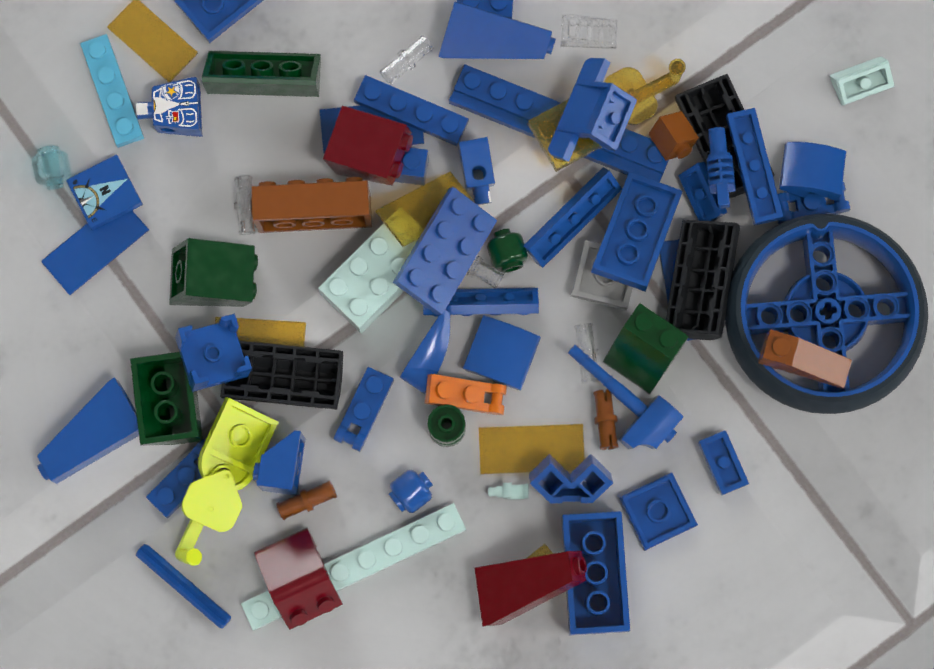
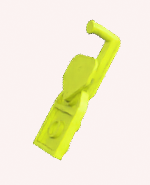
(213, 501)

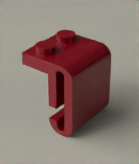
(297, 578)

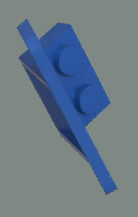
(593, 112)

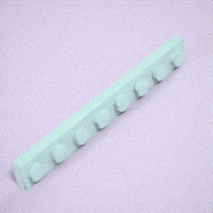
(371, 558)

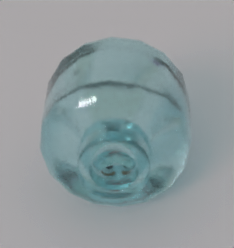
(51, 167)

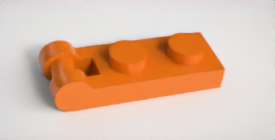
(464, 394)

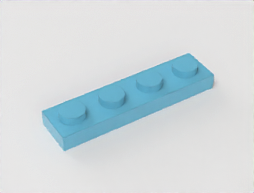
(112, 91)

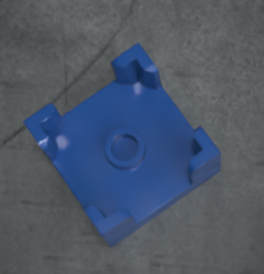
(212, 353)

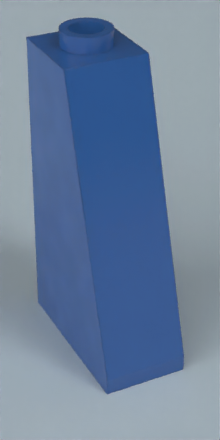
(487, 35)
(94, 432)

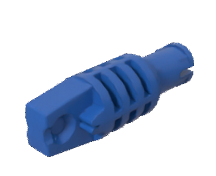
(720, 167)

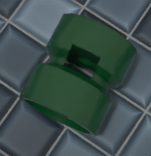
(446, 425)

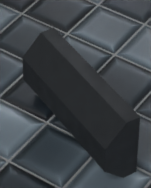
(706, 109)
(702, 278)
(289, 376)

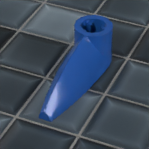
(429, 354)

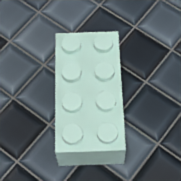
(364, 282)

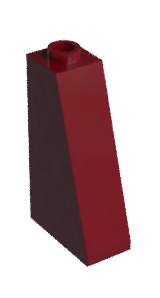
(523, 584)

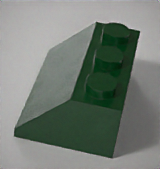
(164, 401)

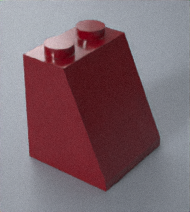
(367, 146)

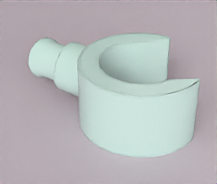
(510, 491)

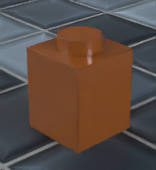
(673, 136)

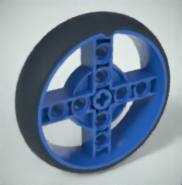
(818, 234)

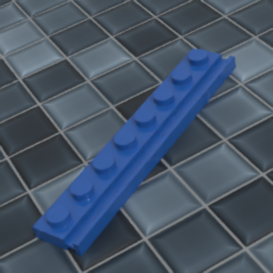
(516, 105)

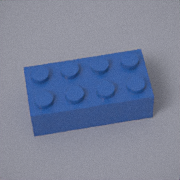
(601, 600)

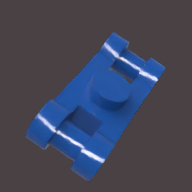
(811, 205)

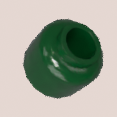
(507, 251)

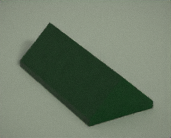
(262, 73)

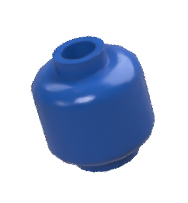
(410, 491)

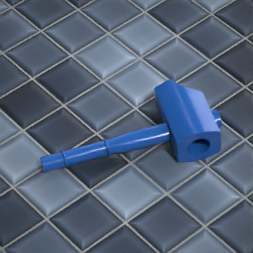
(653, 421)

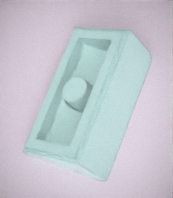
(862, 80)

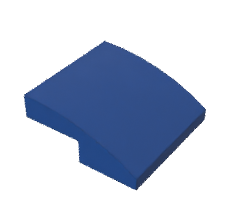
(812, 169)
(502, 352)

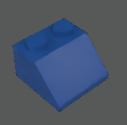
(281, 466)

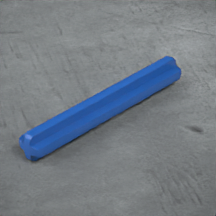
(183, 586)

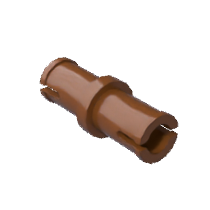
(605, 419)
(306, 500)

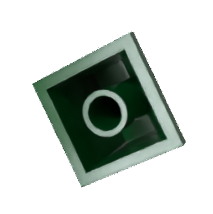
(212, 274)
(645, 348)

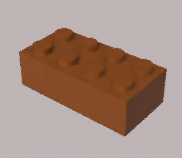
(311, 205)

